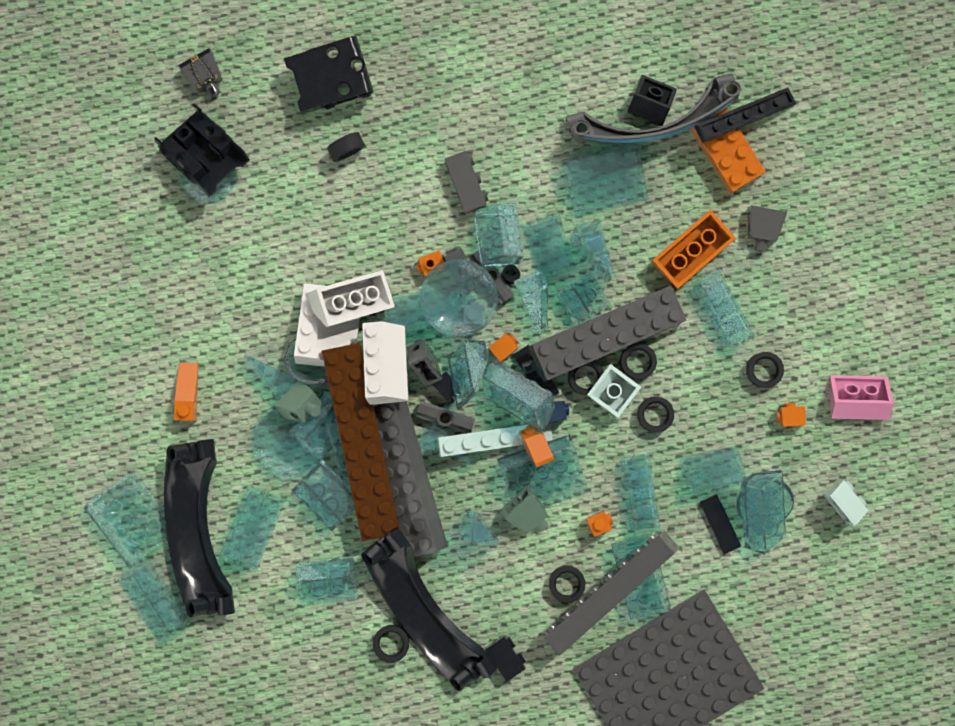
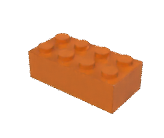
(732, 158)
(693, 250)

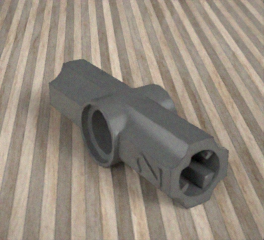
(503, 289)
(432, 413)

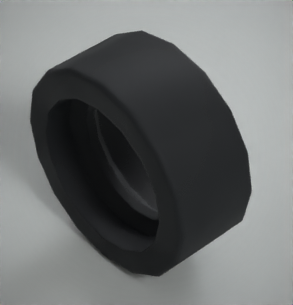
(346, 146)
(652, 358)
(779, 369)
(571, 378)
(669, 409)
(581, 584)
(391, 658)

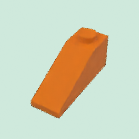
(186, 392)

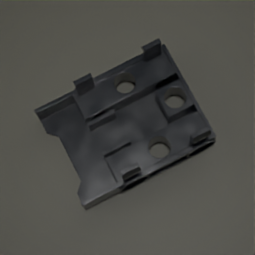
(322, 77)
(202, 151)

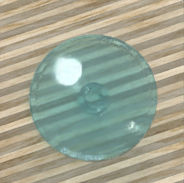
(458, 298)
(277, 449)

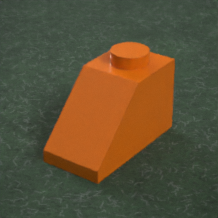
(536, 446)

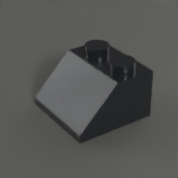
(652, 100)

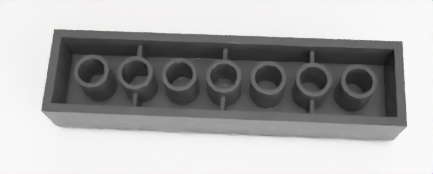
(607, 333)
(409, 479)
(607, 596)

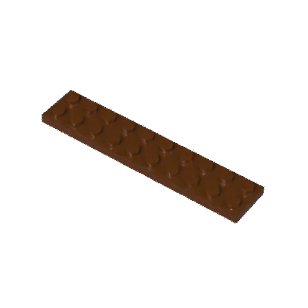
(360, 442)

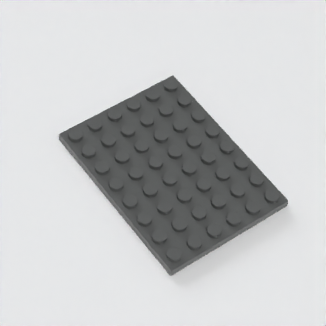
(671, 670)

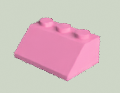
(860, 397)

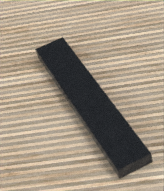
(745, 115)

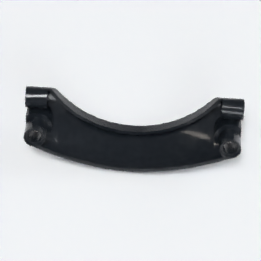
(190, 548)
(435, 635)

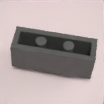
(466, 182)

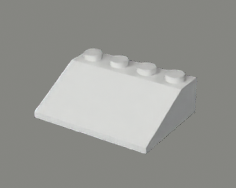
(315, 336)

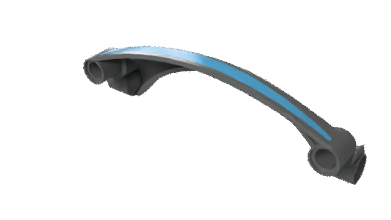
(714, 101)

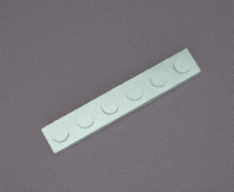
(484, 440)

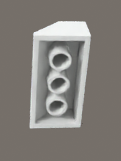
(351, 299)
(385, 363)

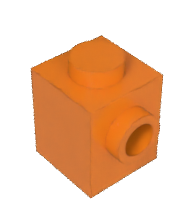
(429, 262)
(791, 415)
(599, 523)

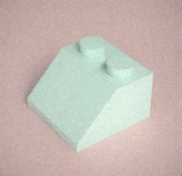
(614, 391)
(846, 502)

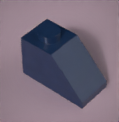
(560, 412)

